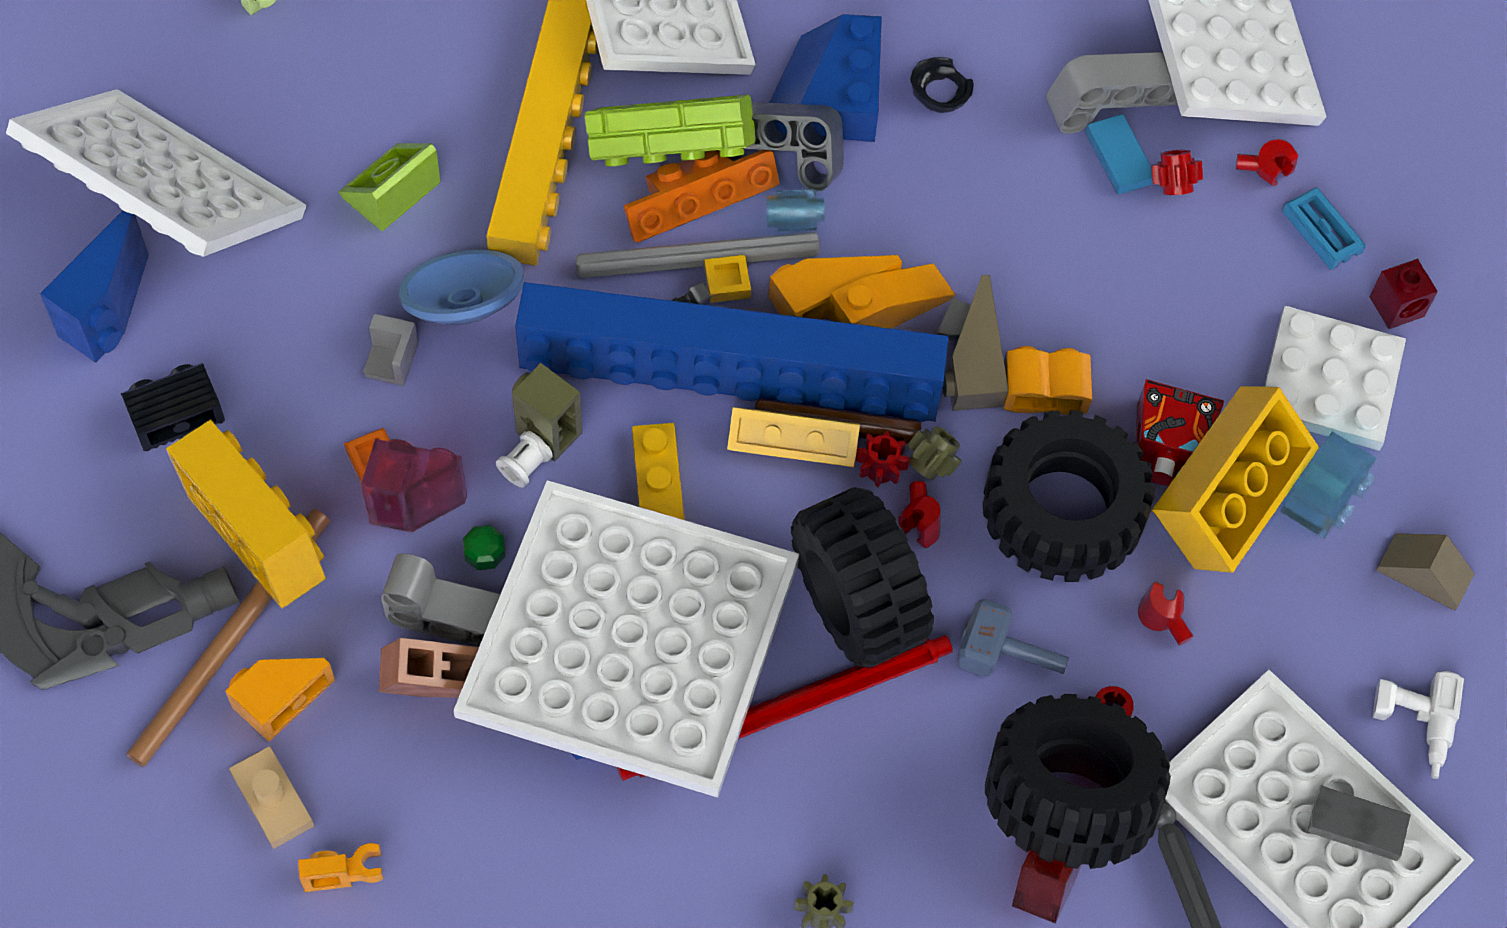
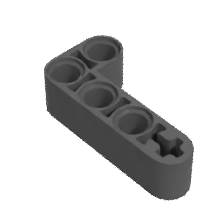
(802, 138)

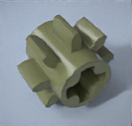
(934, 453)
(823, 892)

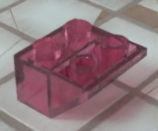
(411, 484)

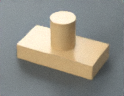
(271, 797)

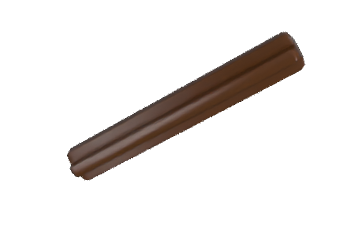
(871, 424)

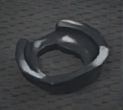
(938, 69)

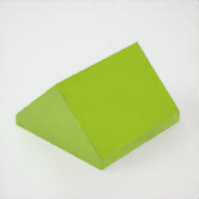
(393, 183)

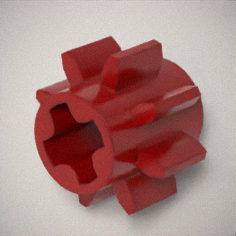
(1177, 172)
(882, 447)

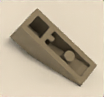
(977, 367)

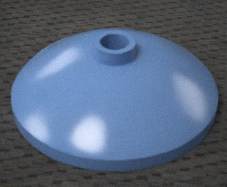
(461, 286)

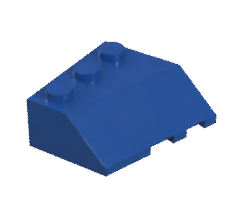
(837, 69)

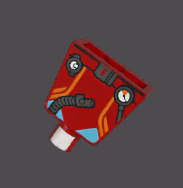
(1172, 426)

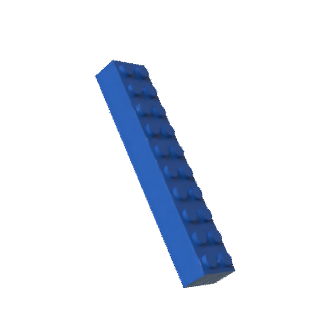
(730, 352)

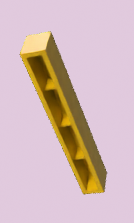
(543, 133)

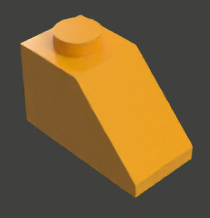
(277, 691)

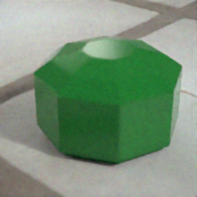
(484, 547)

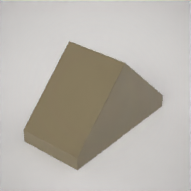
(1428, 566)

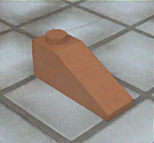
(424, 668)

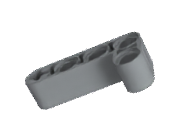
(1108, 82)
(433, 605)

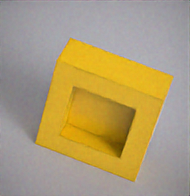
(727, 278)

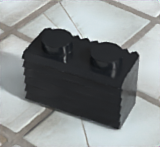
(172, 405)

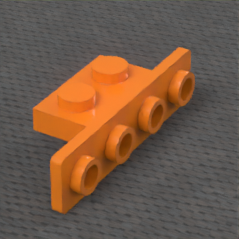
(698, 188)

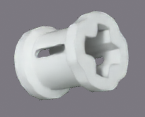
(524, 459)

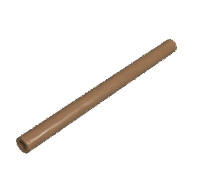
(208, 664)

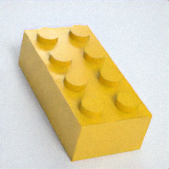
(1236, 478)
(248, 512)

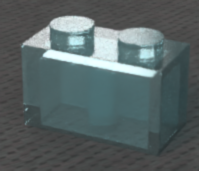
(1328, 485)

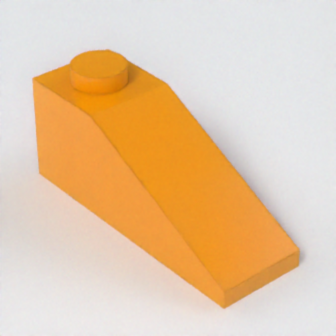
(807, 285)
(890, 297)

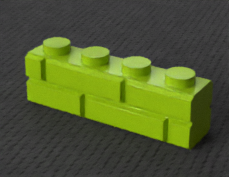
(670, 128)

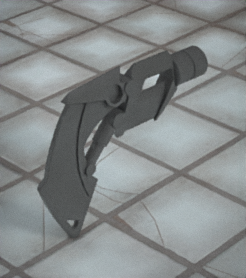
(66, 655)

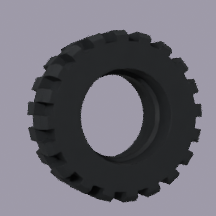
(1079, 448)
(862, 577)
(1071, 820)

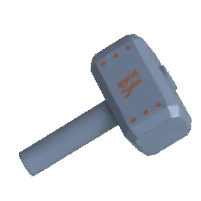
(986, 638)

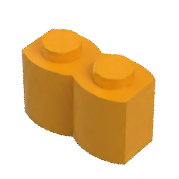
(1047, 380)

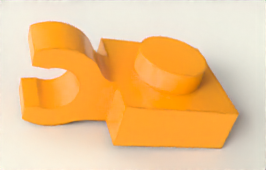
(331, 871)

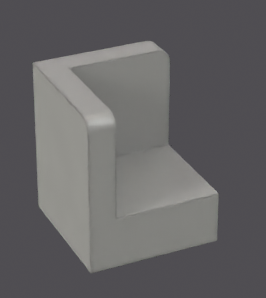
(391, 350)

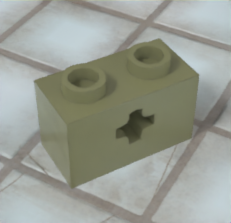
(547, 408)

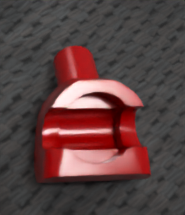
(1273, 158)
(921, 513)
(1163, 614)

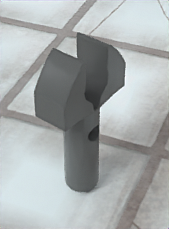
(697, 295)

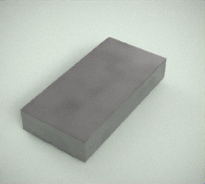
(1359, 823)

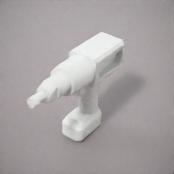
(1439, 710)

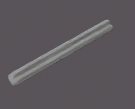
(693, 254)

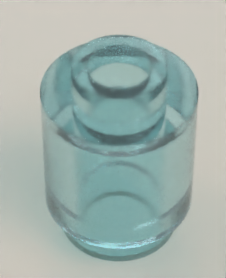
(794, 210)

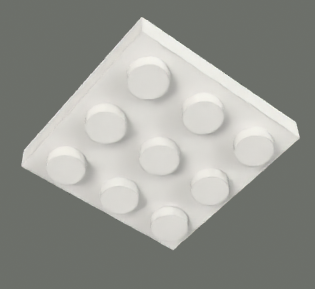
(1336, 375)

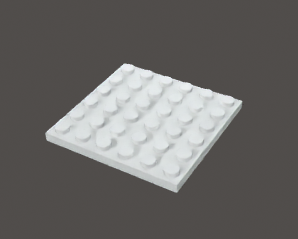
(629, 638)

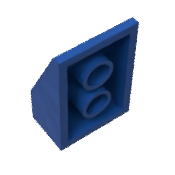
(98, 289)

